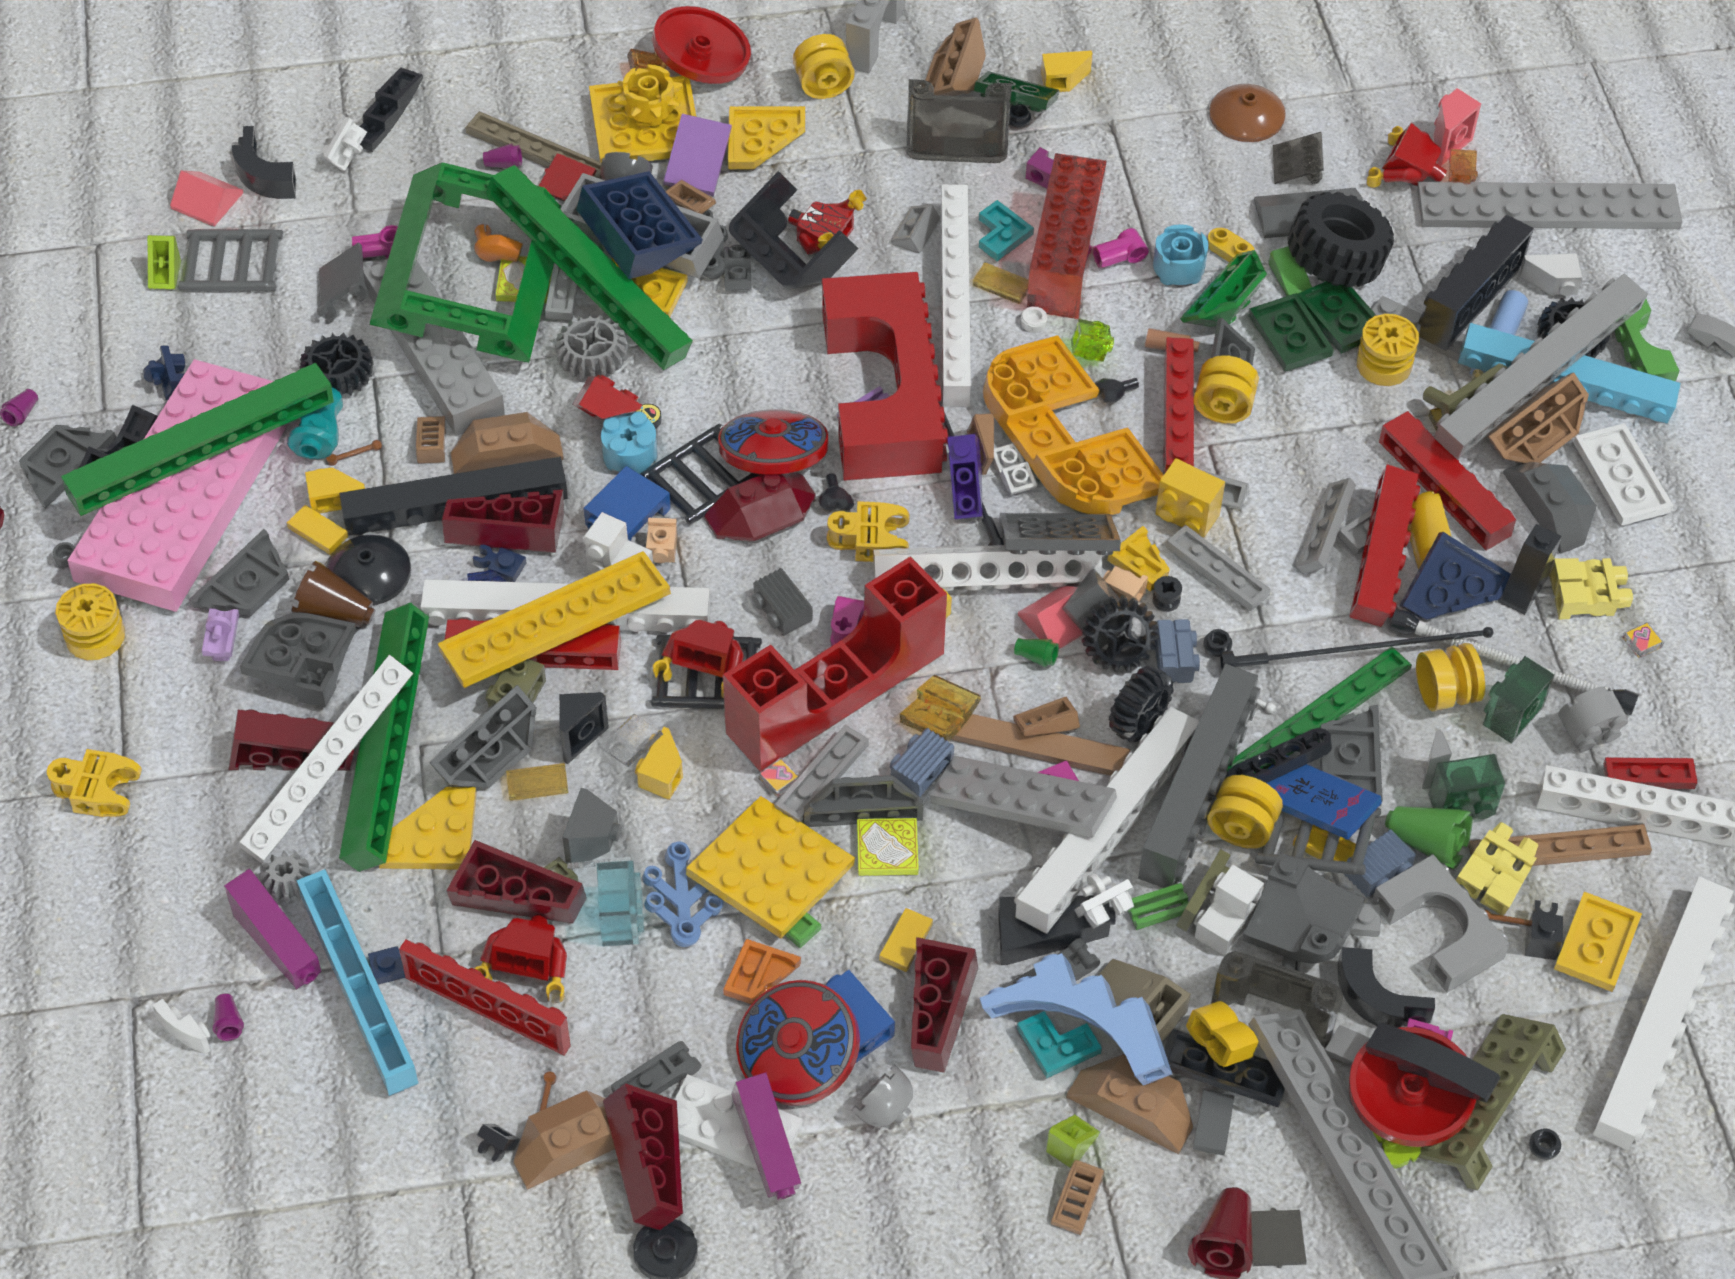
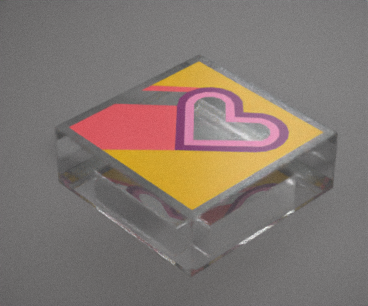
(1643, 640)
(778, 777)

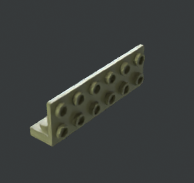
(1511, 1052)

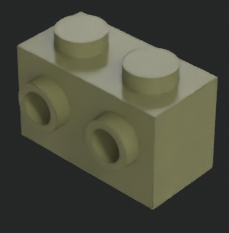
(527, 675)

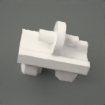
(344, 144)
(1093, 908)

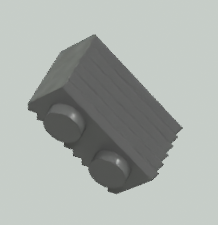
(782, 602)

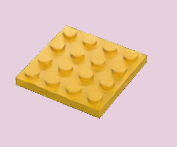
(624, 134)
(770, 867)

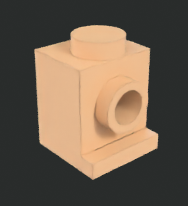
(662, 539)
(1126, 583)

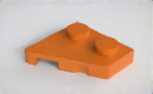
(758, 970)

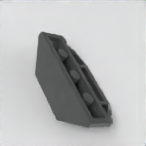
(1554, 500)
(489, 743)
(862, 798)

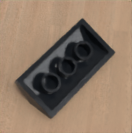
(1248, 1078)

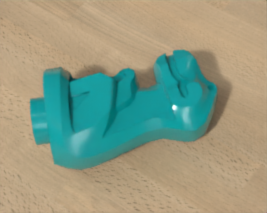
(317, 431)

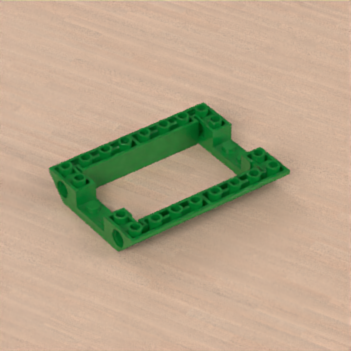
(411, 311)

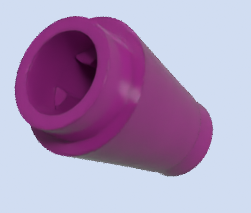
(503, 156)
(18, 408)
(226, 1019)

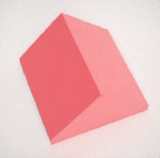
(203, 196)
(1049, 619)

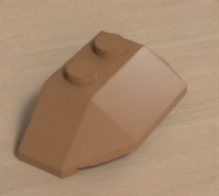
(958, 60)
(1542, 422)
(504, 442)
(1151, 1110)
(563, 1138)

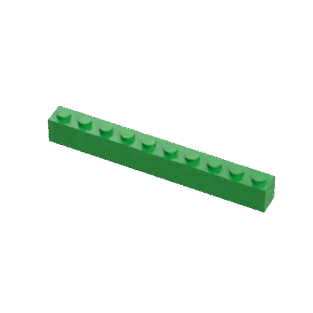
(589, 267)
(197, 439)
(384, 746)

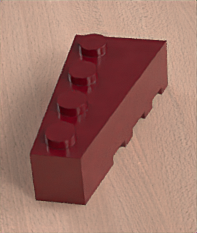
(506, 522)
(276, 740)
(514, 886)
(940, 997)
(647, 1153)

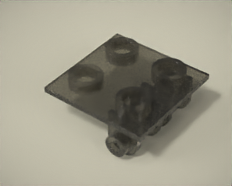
(1299, 159)

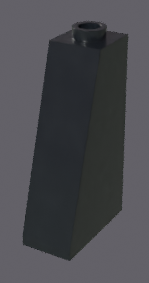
(1022, 941)

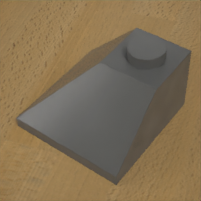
(590, 828)

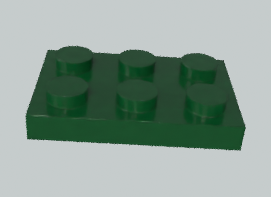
(1023, 92)
(1338, 313)
(1290, 332)

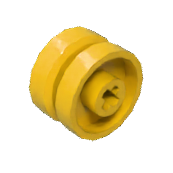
(823, 66)
(1226, 389)
(1244, 811)

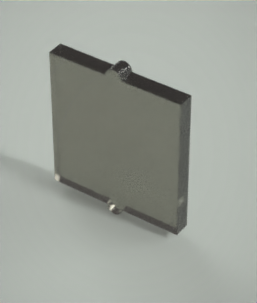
(1277, 1238)

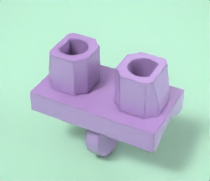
(220, 634)

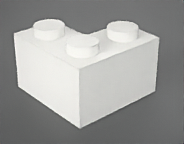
(608, 543)
(1229, 911)

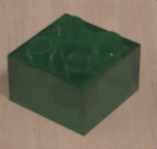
(1517, 699)
(1468, 785)

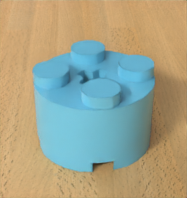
(1180, 255)
(629, 442)

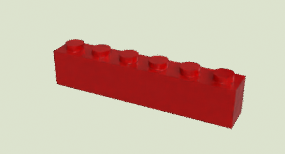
(1178, 401)
(1441, 472)
(1384, 546)
(591, 650)

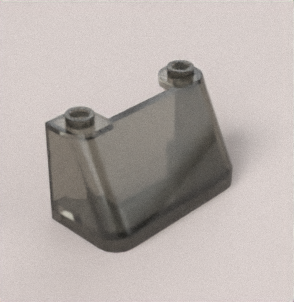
(958, 125)
(1248, 974)

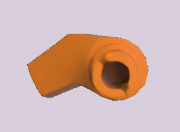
(495, 247)

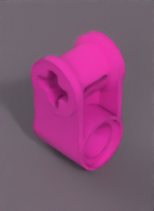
(845, 617)

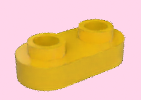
(1227, 244)

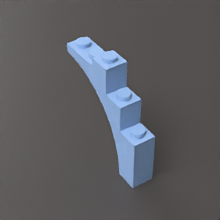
(1092, 1000)

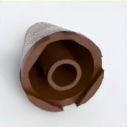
(332, 597)

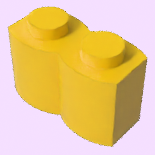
(1222, 1033)

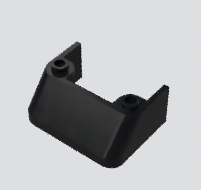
(758, 231)

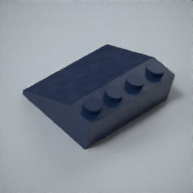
(636, 223)

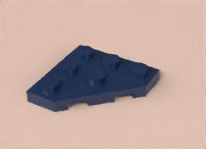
(1453, 580)

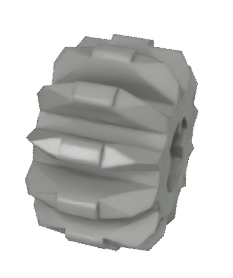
(281, 875)

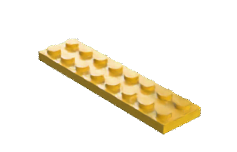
(553, 619)

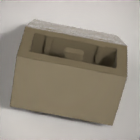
(1164, 997)

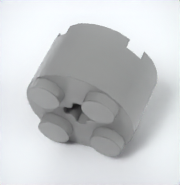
(1593, 718)

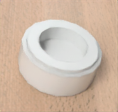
(1033, 319)

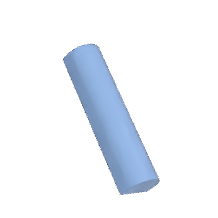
(1509, 314)

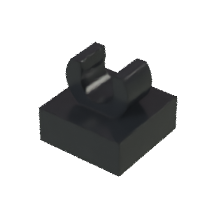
(498, 1138)

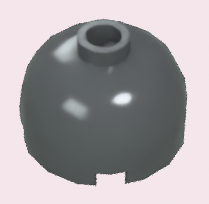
(620, 165)

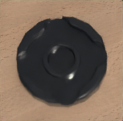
(665, 1252)

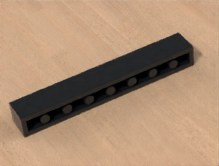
(426, 498)

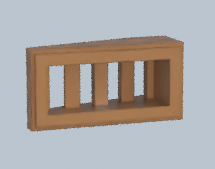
(690, 197)
(983, 427)
(430, 454)
(1048, 718)
(1083, 1177)

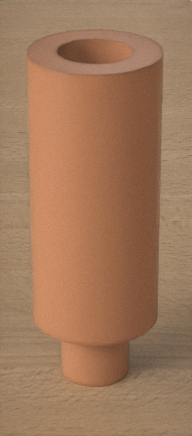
(1157, 339)

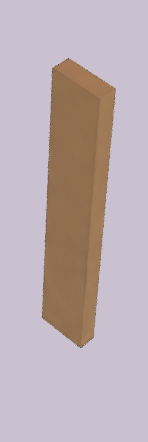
(1047, 747)
(1585, 844)

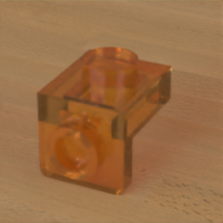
(641, 59)
(1462, 166)

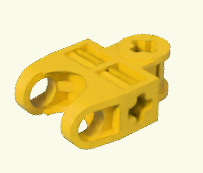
(856, 526)
(92, 782)

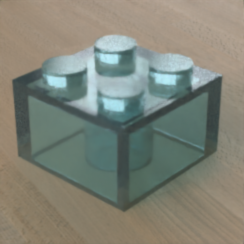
(619, 903)

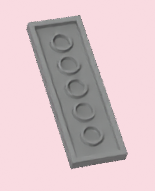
(1023, 796)

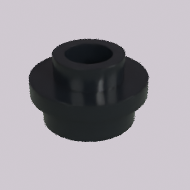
(1019, 116)
(1220, 637)
(1545, 1136)

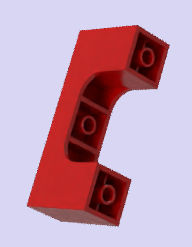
(904, 430)
(781, 708)

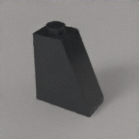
(1531, 569)

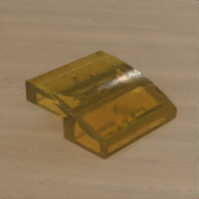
(940, 707)

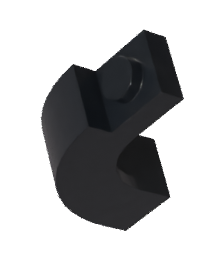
(262, 177)
(133, 430)
(1371, 999)

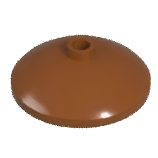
(1247, 113)

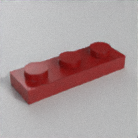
(1657, 772)

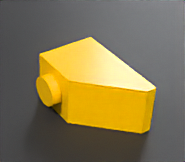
(325, 487)

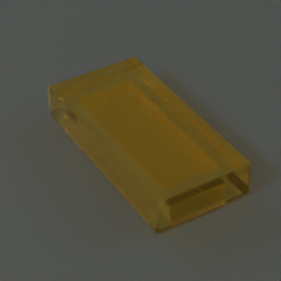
(1001, 283)
(537, 781)

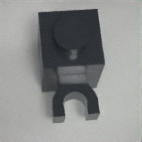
(1544, 932)

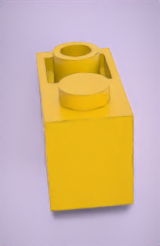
(1065, 69)
(661, 768)

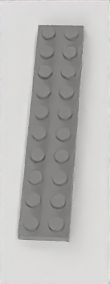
(1550, 205)
(1350, 1148)

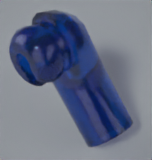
(489, 575)

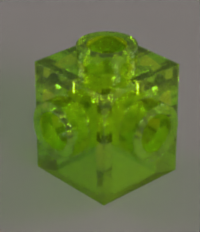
(1092, 340)

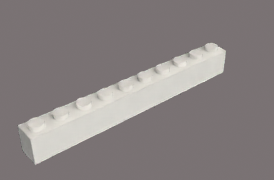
(955, 296)
(490, 599)
(1079, 856)
(1663, 1014)

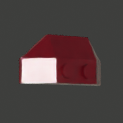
(761, 507)

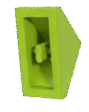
(162, 261)
(1070, 1139)

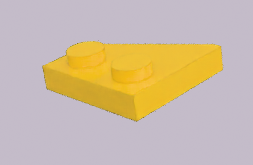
(1140, 558)

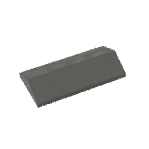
(1279, 211)

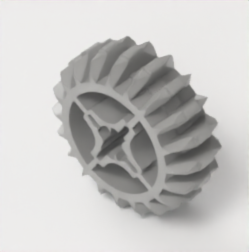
(591, 347)

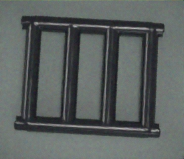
(674, 460)
(690, 699)

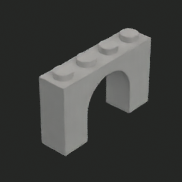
(864, 28)
(1433, 886)

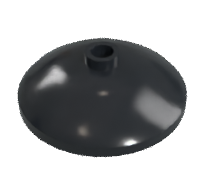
(379, 576)

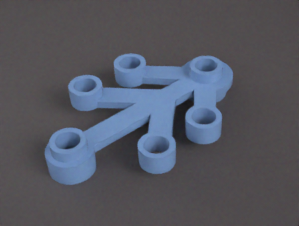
(679, 897)

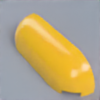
(1426, 525)

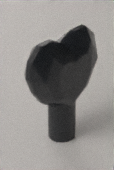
(1113, 390)
(835, 496)

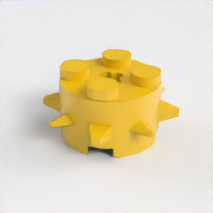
(648, 94)

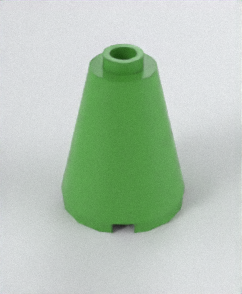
(1433, 831)

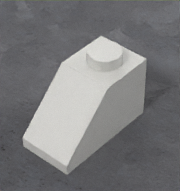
(1553, 273)

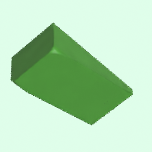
(1288, 273)

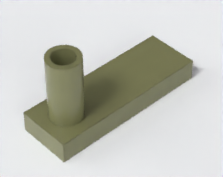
(1448, 403)
(1203, 889)

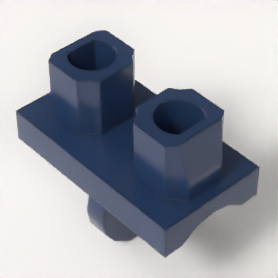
(164, 371)

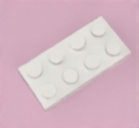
(1623, 474)
(712, 1122)

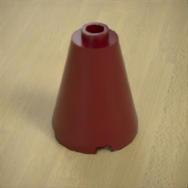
(1225, 1236)

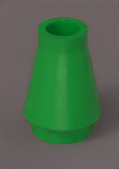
(1037, 650)

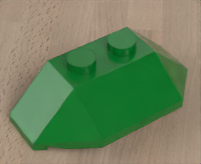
(1228, 291)

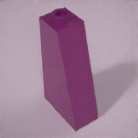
(271, 929)
(766, 1136)

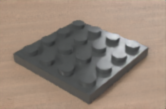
(1059, 533)

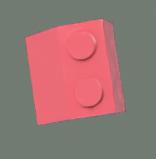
(1455, 122)

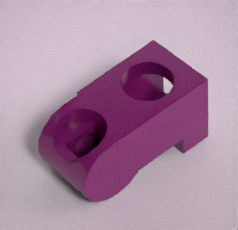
(1039, 168)

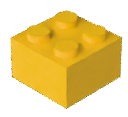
(1189, 497)

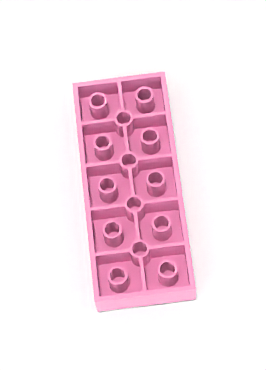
(163, 534)

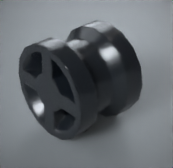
(1170, 600)

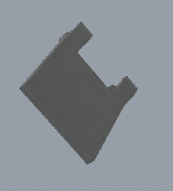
(339, 277)

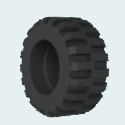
(1340, 239)

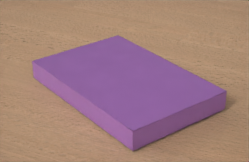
(698, 153)

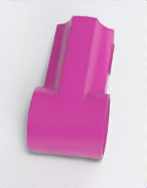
(377, 244)
(1127, 246)

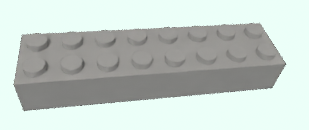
(444, 362)

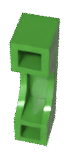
(1639, 352)

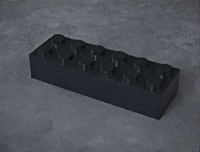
(1474, 282)

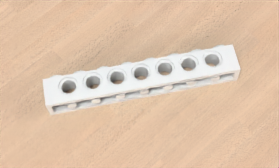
(1001, 578)
(325, 759)
(1637, 804)

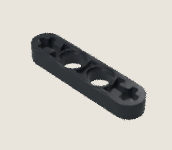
(1310, 745)

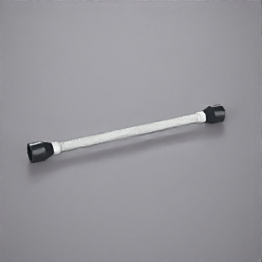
(1407, 623)

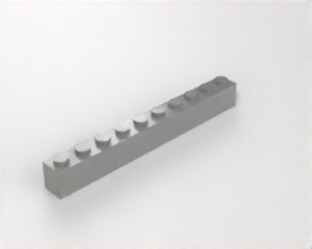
(1539, 366)

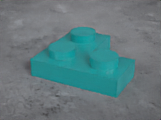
(1007, 230)
(1055, 1051)

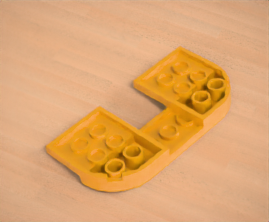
(1086, 474)

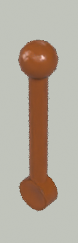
(333, 459)
(1507, 919)
(549, 1079)

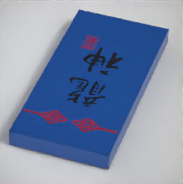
(1325, 800)

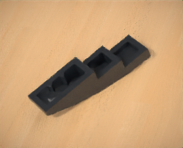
(388, 106)
(1431, 1060)

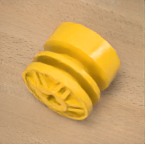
(1387, 349)
(90, 621)
(1450, 676)

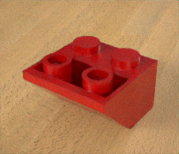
(602, 400)

